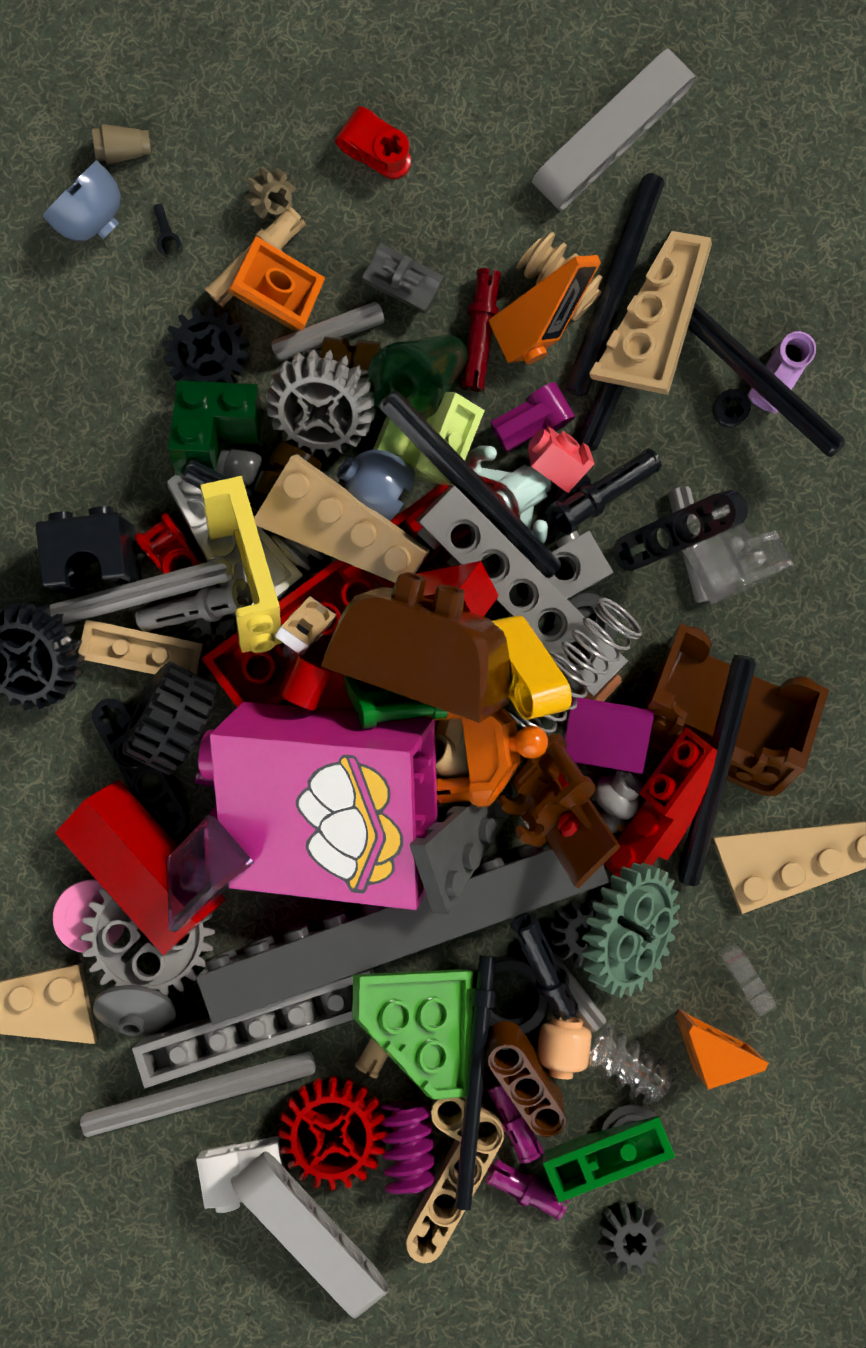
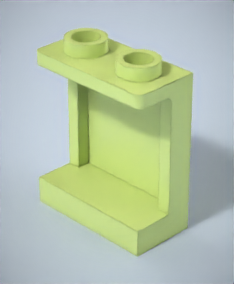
(454, 420)

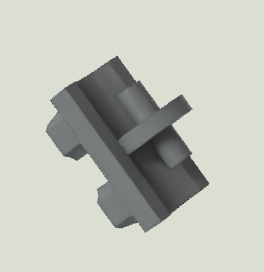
(403, 278)

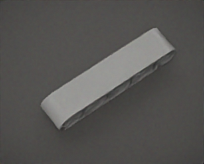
(614, 129)
(309, 1234)

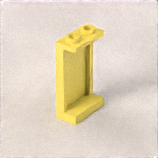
(230, 514)

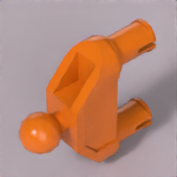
(492, 757)

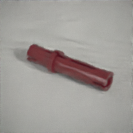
(480, 331)

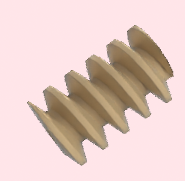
(544, 260)

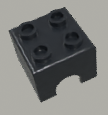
(74, 543)

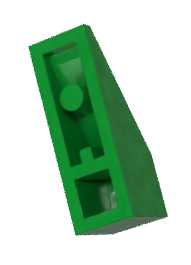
(606, 1157)

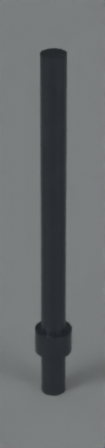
(483, 999)

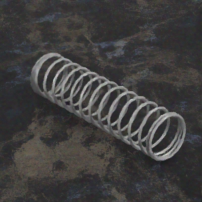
(610, 620)

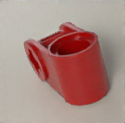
(370, 139)
(166, 545)

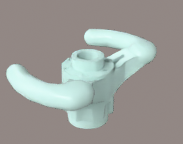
(516, 489)

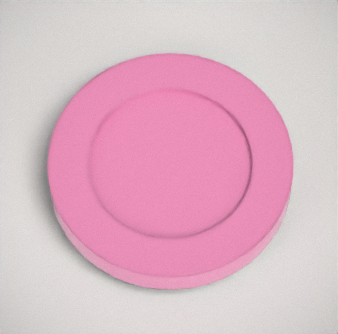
(72, 908)

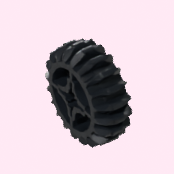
(51, 657)

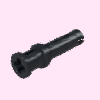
(592, 498)

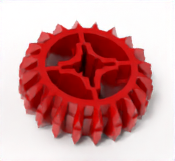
(320, 1122)

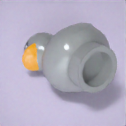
(618, 798)

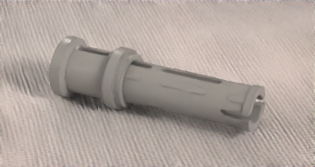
(209, 604)

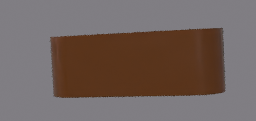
(525, 1079)

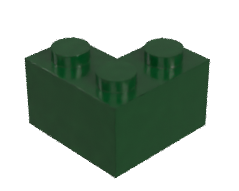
(209, 416)

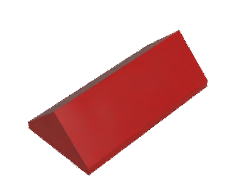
(129, 859)

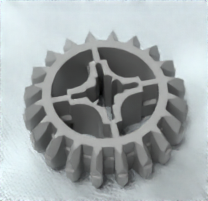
(317, 383)

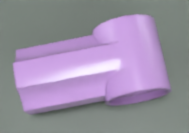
(783, 367)

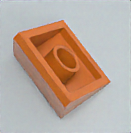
(276, 285)
(717, 1055)

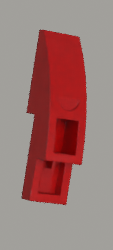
(670, 803)

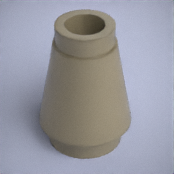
(119, 143)

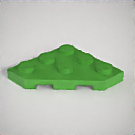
(420, 1024)

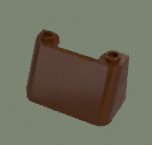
(775, 724)

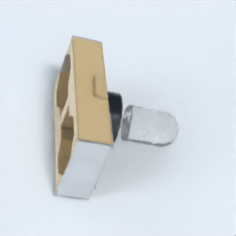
(304, 627)

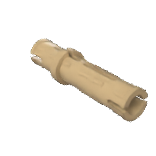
(275, 234)

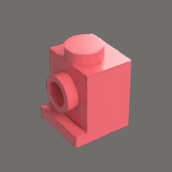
(559, 457)

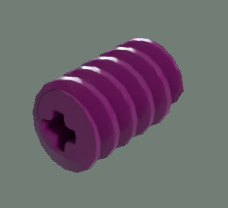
(410, 1148)

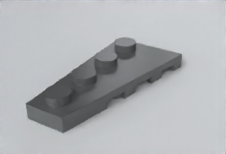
(455, 850)

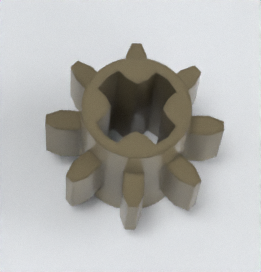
(260, 195)

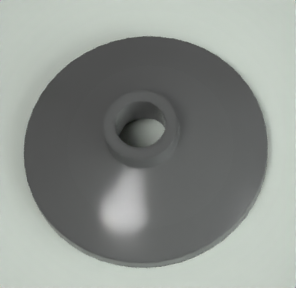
(134, 1009)

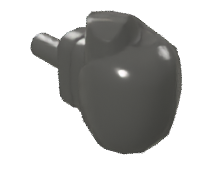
(240, 463)

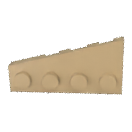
(651, 336)
(329, 519)

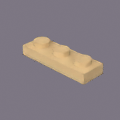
(137, 649)

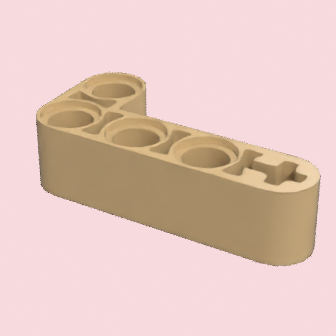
(445, 1182)

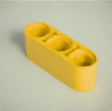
(535, 679)

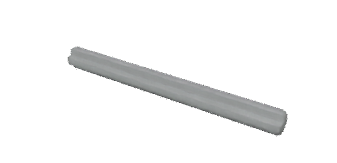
(142, 591)
(197, 1094)

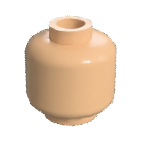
(564, 1047)

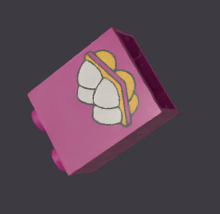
(324, 801)

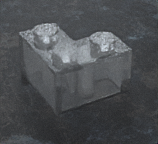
(735, 561)

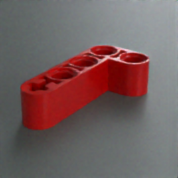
(314, 686)

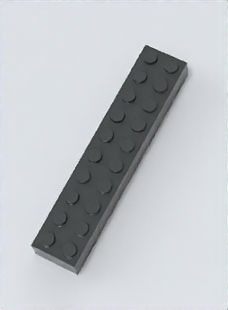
(379, 934)

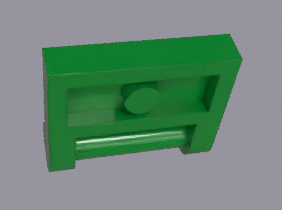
(381, 705)

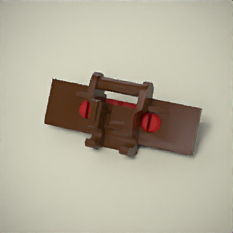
(558, 810)

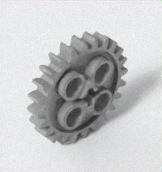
(174, 964)

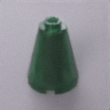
(418, 370)

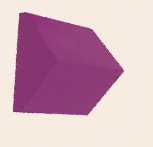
(608, 734)

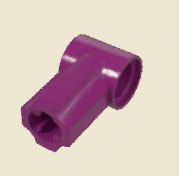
(541, 409)

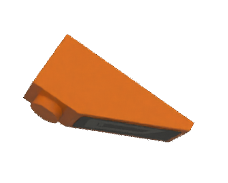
(543, 312)

